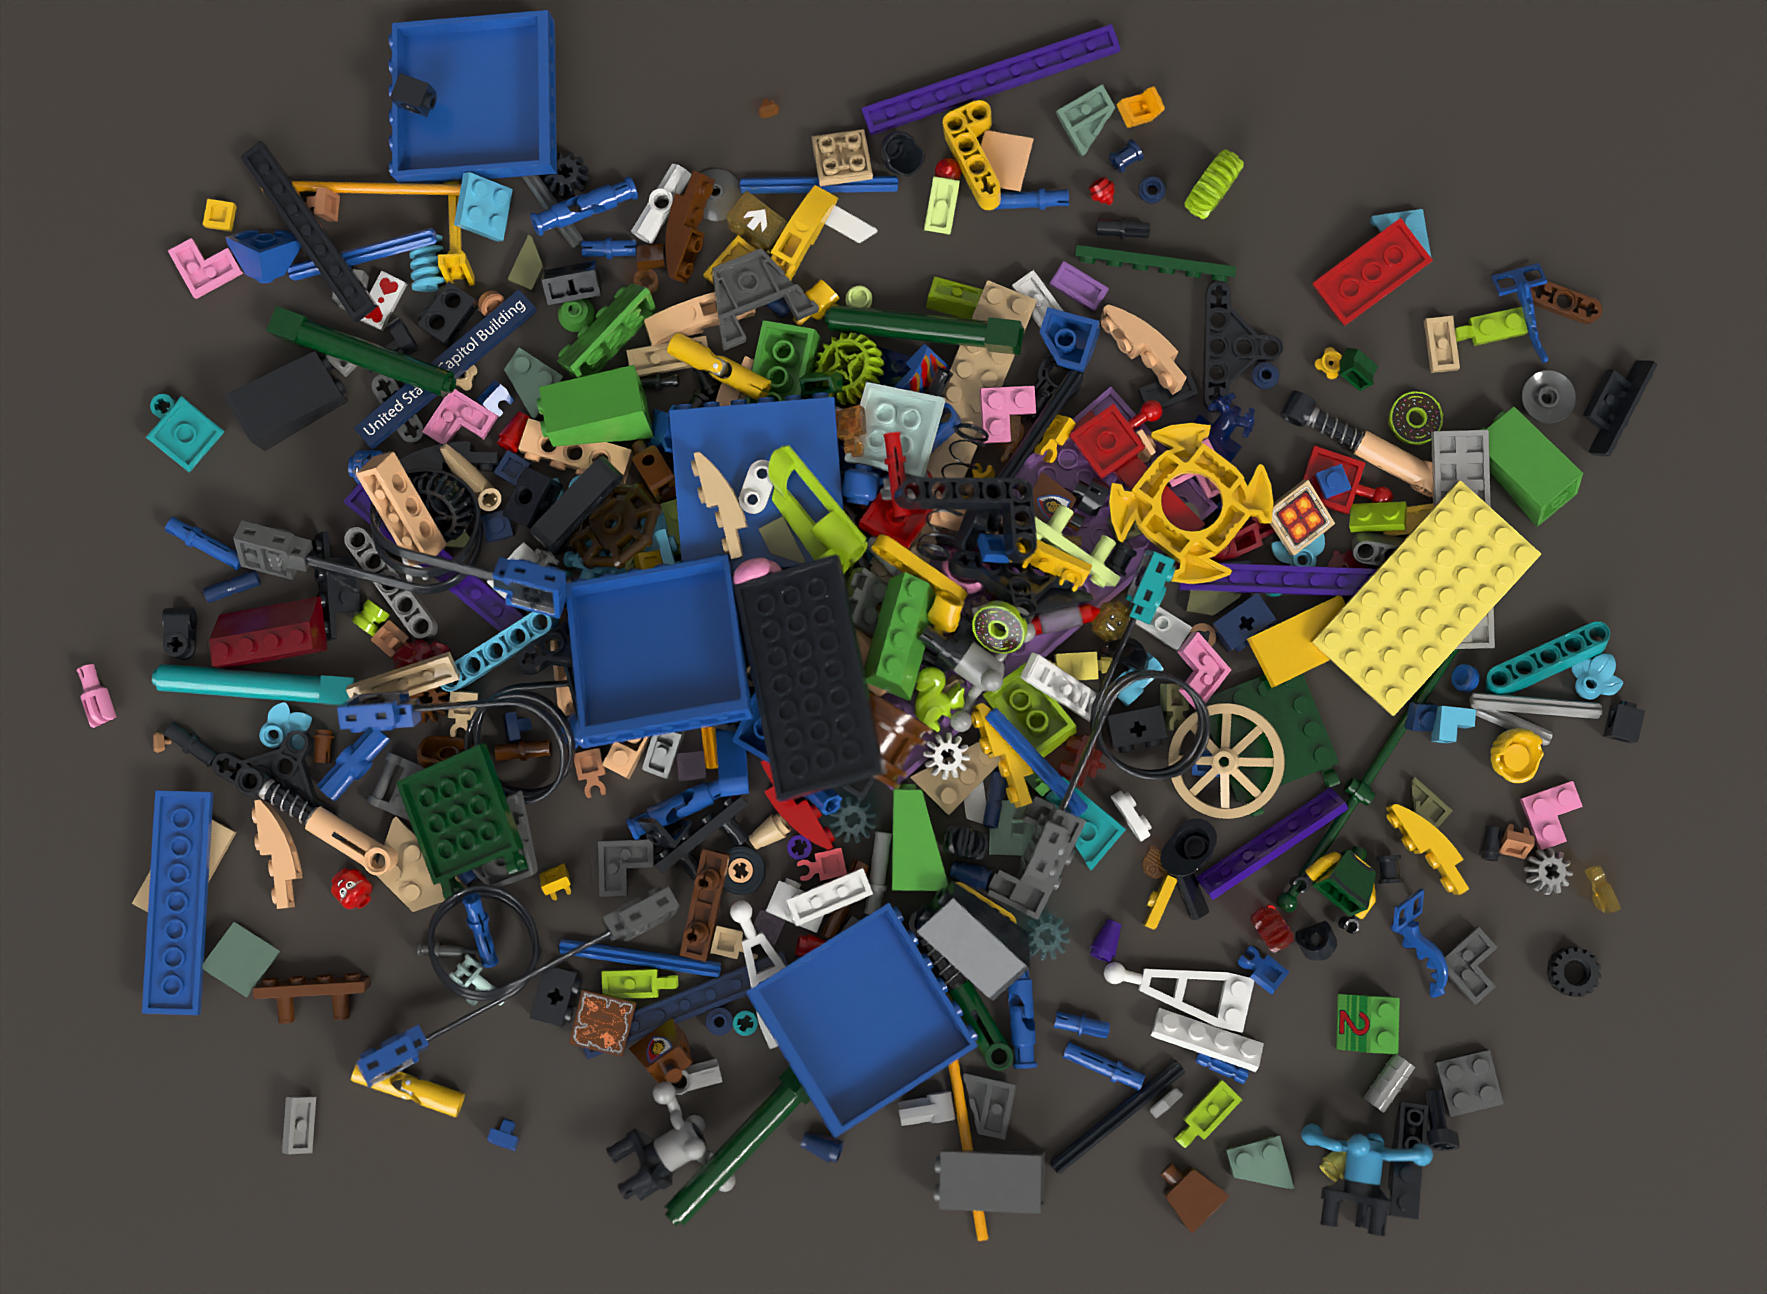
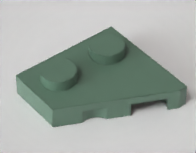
(1086, 117)
(527, 376)
(1261, 1162)

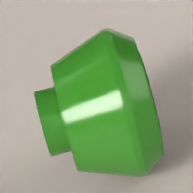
(574, 320)

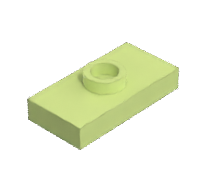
(941, 205)

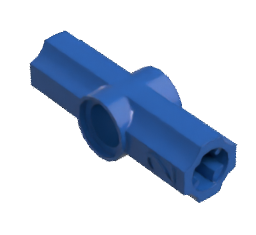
(353, 763)

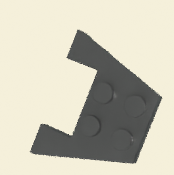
(749, 284)
(495, 872)

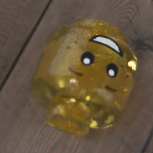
(1110, 621)

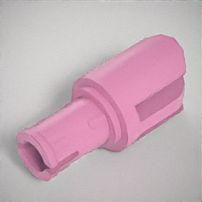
(95, 697)

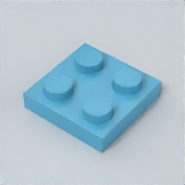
(483, 206)

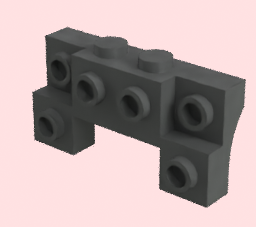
(1026, 891)

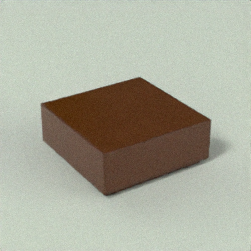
(650, 256)

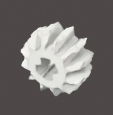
(956, 753)

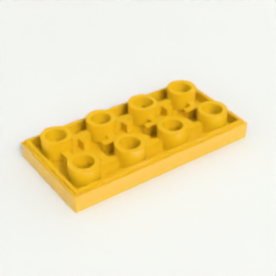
(1287, 647)

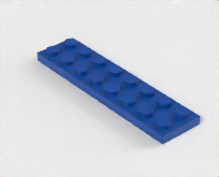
(177, 903)

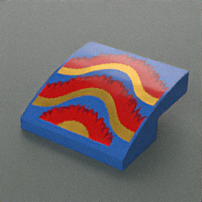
(923, 368)

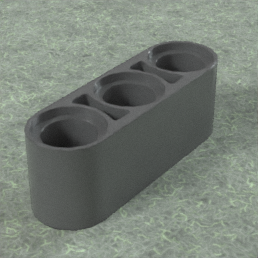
(1379, 544)

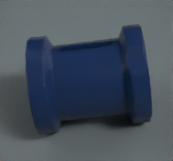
(1126, 156)

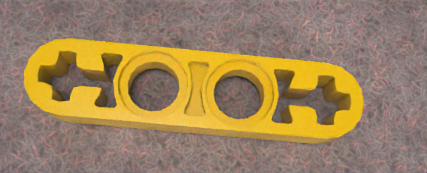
(908, 562)

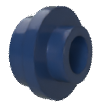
(1155, 183)
(1261, 382)
(726, 1015)

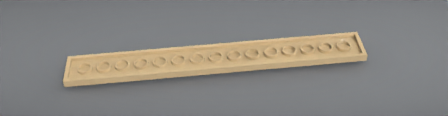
(971, 371)

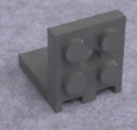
(864, 593)

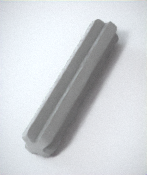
(1511, 721)

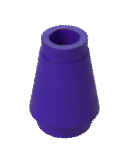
(1106, 941)

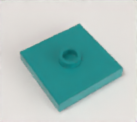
(185, 434)

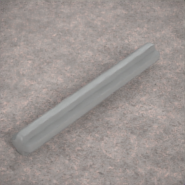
(1535, 705)

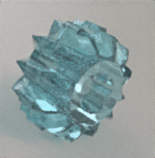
(857, 828)
(1053, 930)

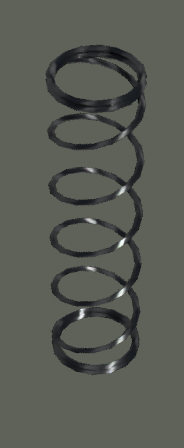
(977, 441)

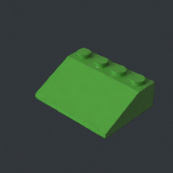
(608, 333)

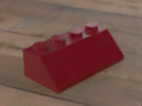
(268, 633)

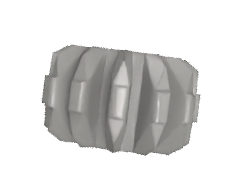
(1557, 868)

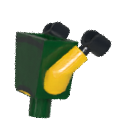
(1345, 882)

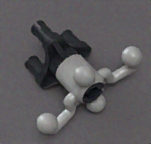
(967, 660)
(665, 1154)

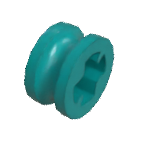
(155, 403)
(749, 1030)

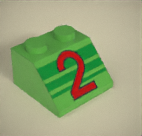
(1367, 1023)

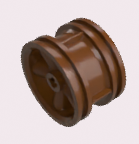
(897, 737)

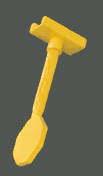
(455, 263)

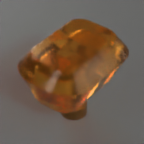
(768, 109)

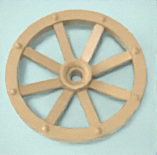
(1277, 762)

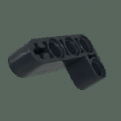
(576, 505)

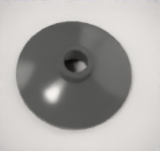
(719, 206)
(1559, 391)

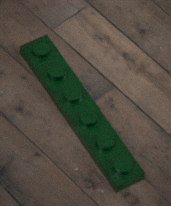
(1166, 264)

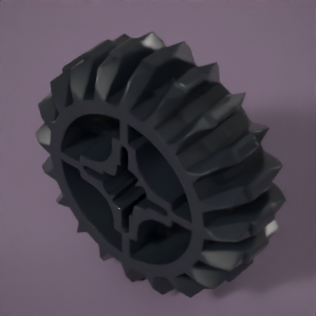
(444, 501)

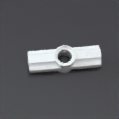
(653, 218)

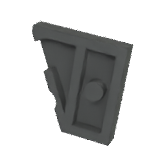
(991, 1104)

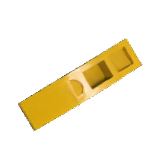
(802, 230)
(1010, 762)
(1423, 836)

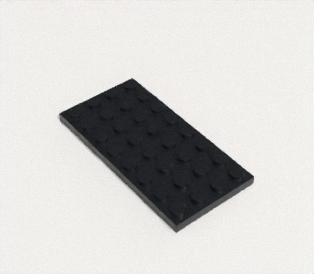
(809, 678)

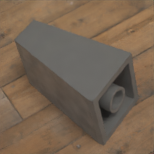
(991, 1180)

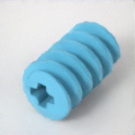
(426, 267)

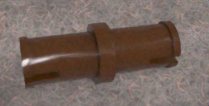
(523, 750)

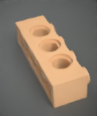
(533, 447)
(400, 505)

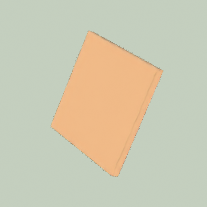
(1007, 157)

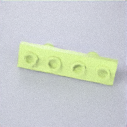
(1051, 535)

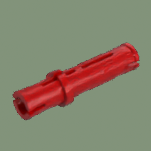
(895, 462)

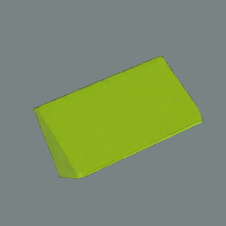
(953, 298)

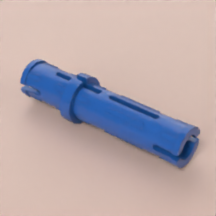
(1034, 199)
(195, 537)
(478, 922)
(1104, 1066)

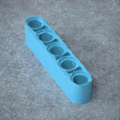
(509, 643)

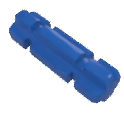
(1227, 1069)

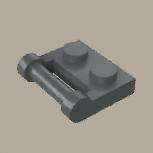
(396, 804)

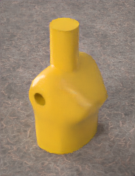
(823, 297)
(945, 612)

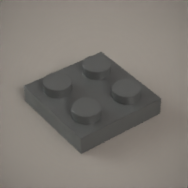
(1468, 1083)

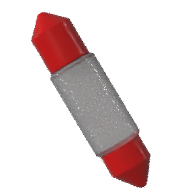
(1064, 618)

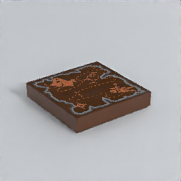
(602, 1022)

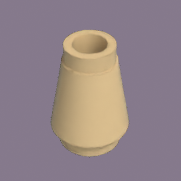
(770, 831)

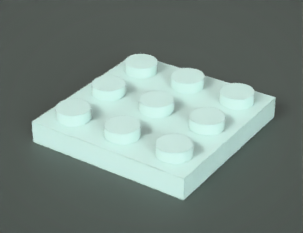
(899, 411)

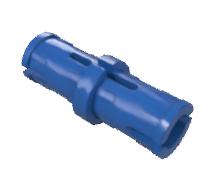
(609, 248)

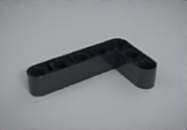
(979, 500)

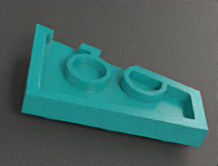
(1098, 832)

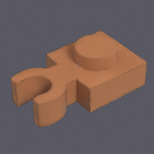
(589, 768)

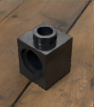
(414, 95)
(1624, 722)

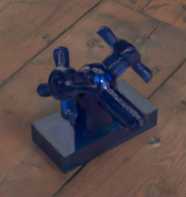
(1225, 425)

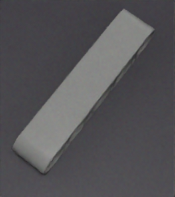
(396, 596)

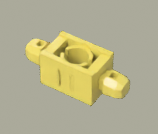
(1082, 665)

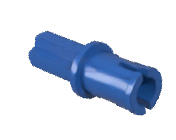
(1081, 1025)

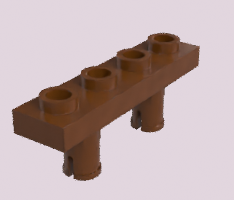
(705, 904)
(300, 986)

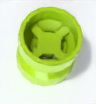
(370, 617)

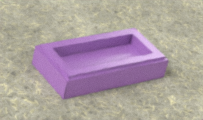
(1079, 286)

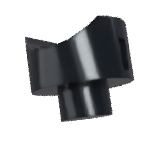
(1091, 496)
(1317, 941)

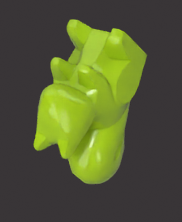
(933, 703)

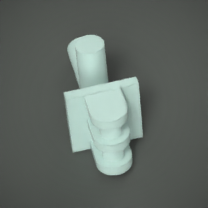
(472, 976)

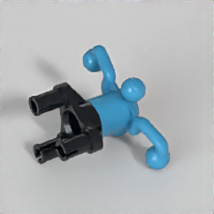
(1362, 1176)

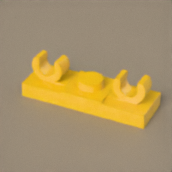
(1058, 564)

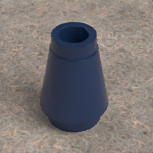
(972, 875)
(823, 1146)

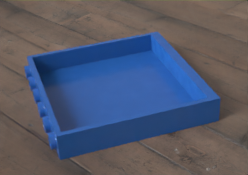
(491, 95)
(733, 441)
(657, 651)
(862, 1019)

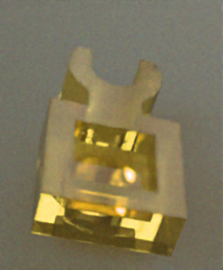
(1603, 893)

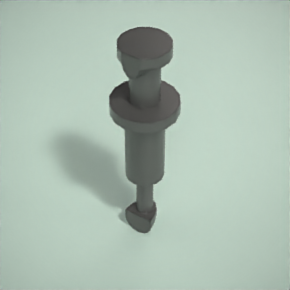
(446, 950)

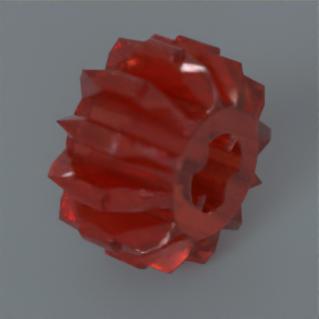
(1272, 928)

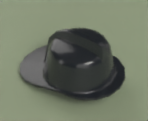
(1189, 847)

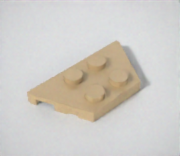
(410, 877)

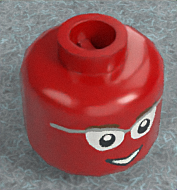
(351, 888)

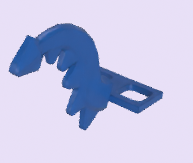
(1524, 295)
(1415, 939)

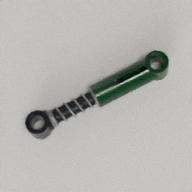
(970, 1003)

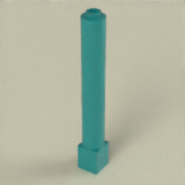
(252, 684)

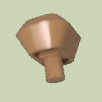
(159, 742)

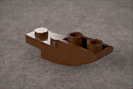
(682, 236)

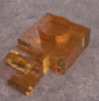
(850, 425)
(1017, 432)

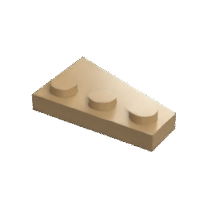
(952, 791)

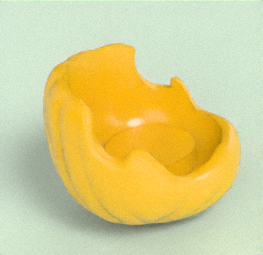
(1517, 754)

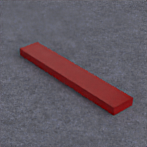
(1173, 507)

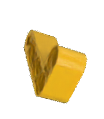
(974, 158)

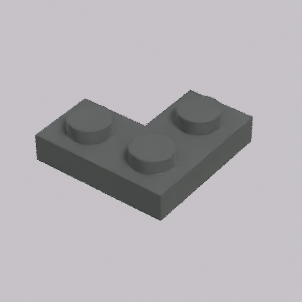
(614, 860)
(1464, 962)

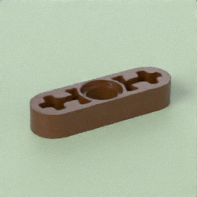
(1579, 314)

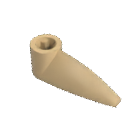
(466, 471)

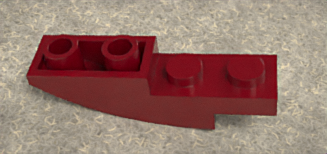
(1245, 540)

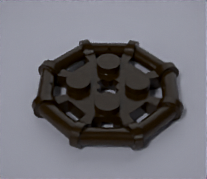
(627, 527)

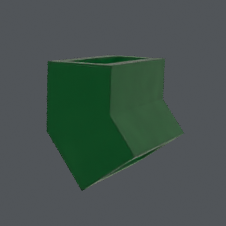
(1357, 368)
(833, 377)

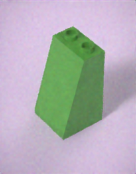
(595, 409)
(1530, 466)
(914, 848)

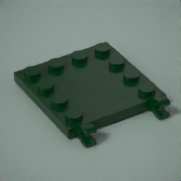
(1295, 719)
(461, 817)

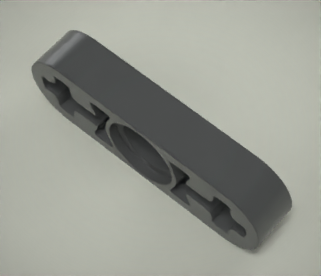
(415, 421)

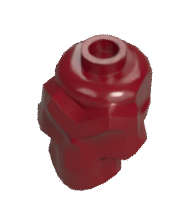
(417, 651)

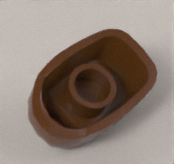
(437, 749)

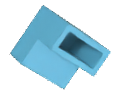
(1448, 720)

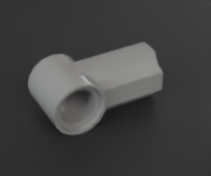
(700, 1076)
(934, 1107)

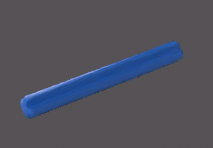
(1034, 760)

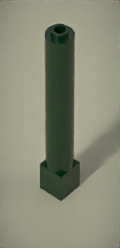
(995, 334)
(360, 352)
(737, 1149)

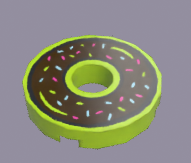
(1424, 405)
(990, 636)

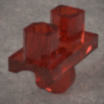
(1077, 745)

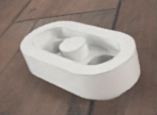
(759, 487)
(1137, 824)

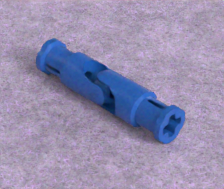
(592, 203)
(700, 797)
(1022, 1022)

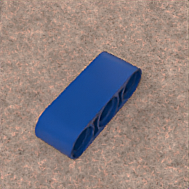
(731, 765)

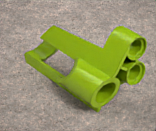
(832, 533)

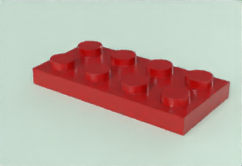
(1372, 272)

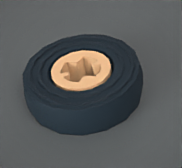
(755, 869)

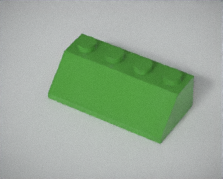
(784, 357)
(895, 646)

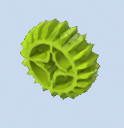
(1214, 184)
(861, 367)

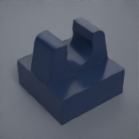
(514, 727)

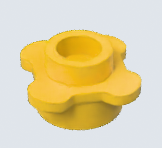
(1323, 363)

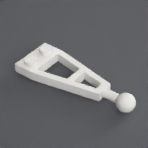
(742, 912)
(1232, 1003)

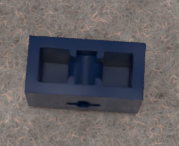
(1228, 628)

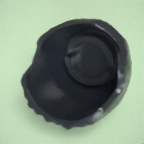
(901, 154)

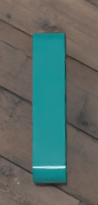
(1554, 650)

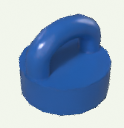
(1465, 678)

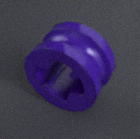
(791, 843)

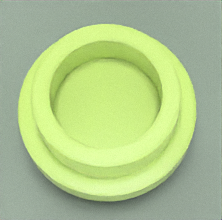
(859, 297)

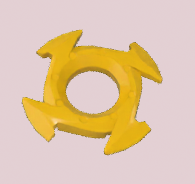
(1189, 548)

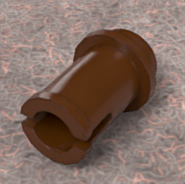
(323, 742)

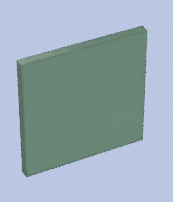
(1012, 833)
(240, 959)

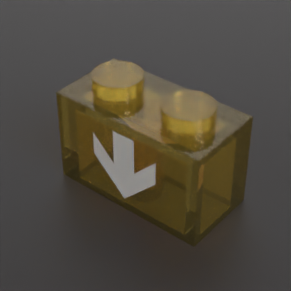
(756, 222)

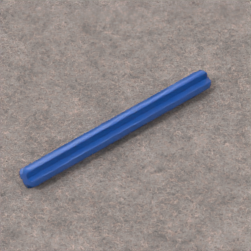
(805, 184)
(370, 252)
(643, 958)

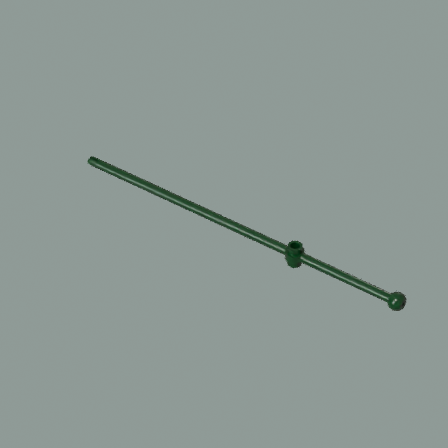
(1360, 790)

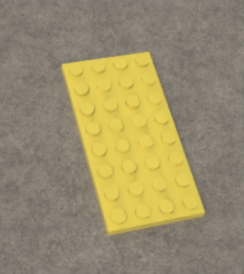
(1426, 598)

